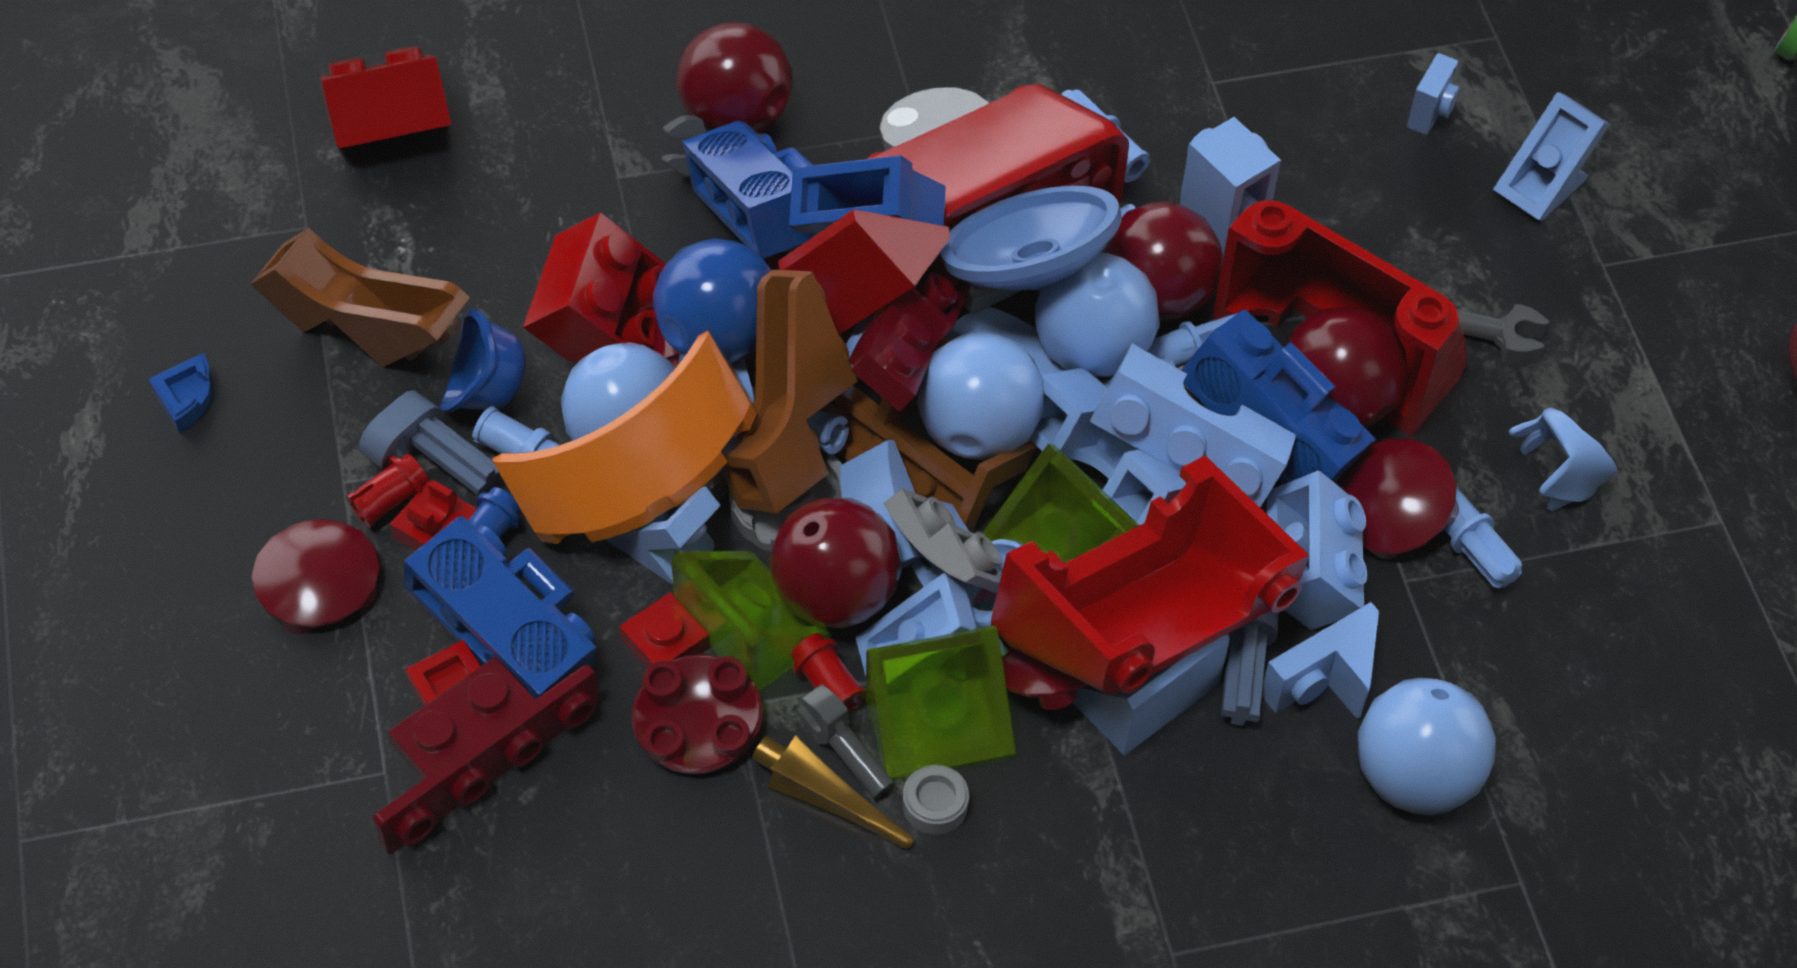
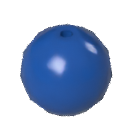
(711, 290)

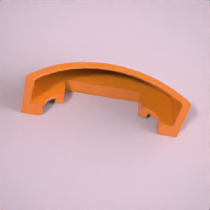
(638, 461)

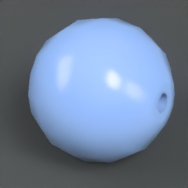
(1097, 315)
(610, 385)
(981, 396)
(1426, 746)

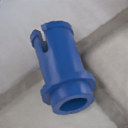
(496, 511)

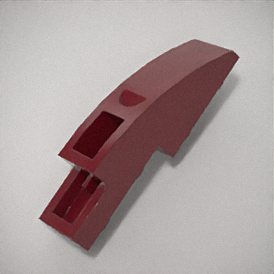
(905, 334)

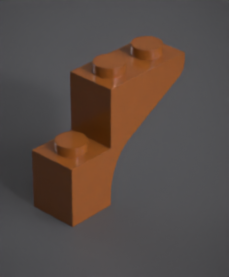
(378, 309)
(797, 373)

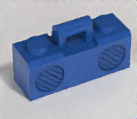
(747, 185)
(1250, 368)
(480, 599)

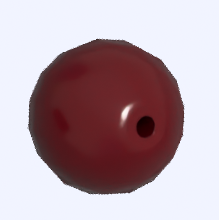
(734, 76)
(1174, 252)
(1359, 357)
(835, 562)

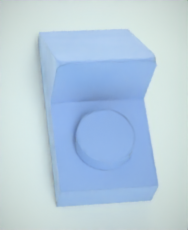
(1551, 157)
(673, 531)
(931, 612)
(1333, 657)

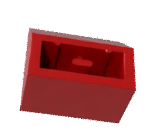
(384, 98)
(594, 291)

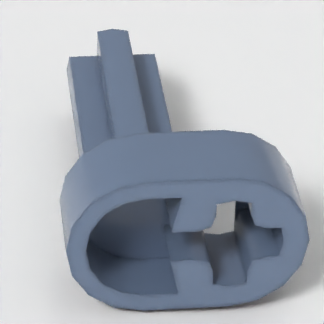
(415, 425)
(1246, 668)

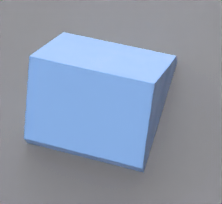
(1137, 715)

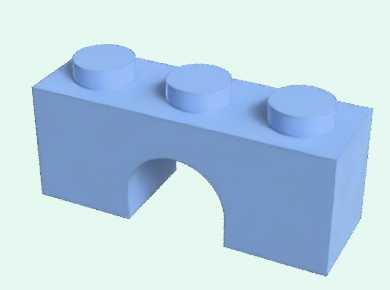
(1157, 415)
(1132, 474)

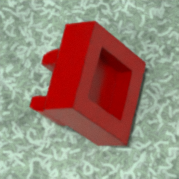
(428, 515)

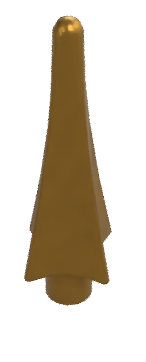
(806, 777)

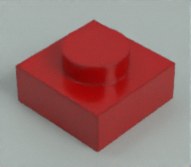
(664, 632)
(441, 671)

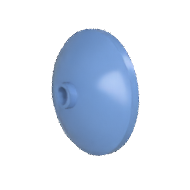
(1032, 238)

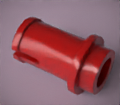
(387, 489)
(820, 664)

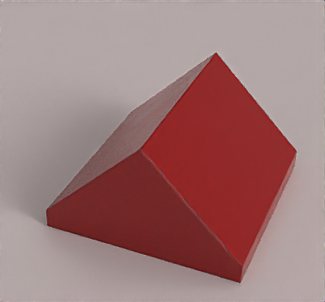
(867, 261)

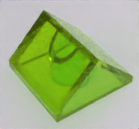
(1059, 509)
(740, 610)
(939, 701)

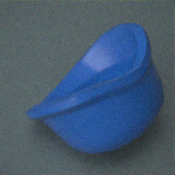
(485, 367)

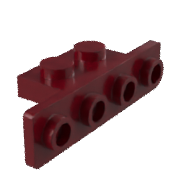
(472, 739)

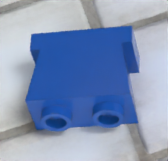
(871, 185)

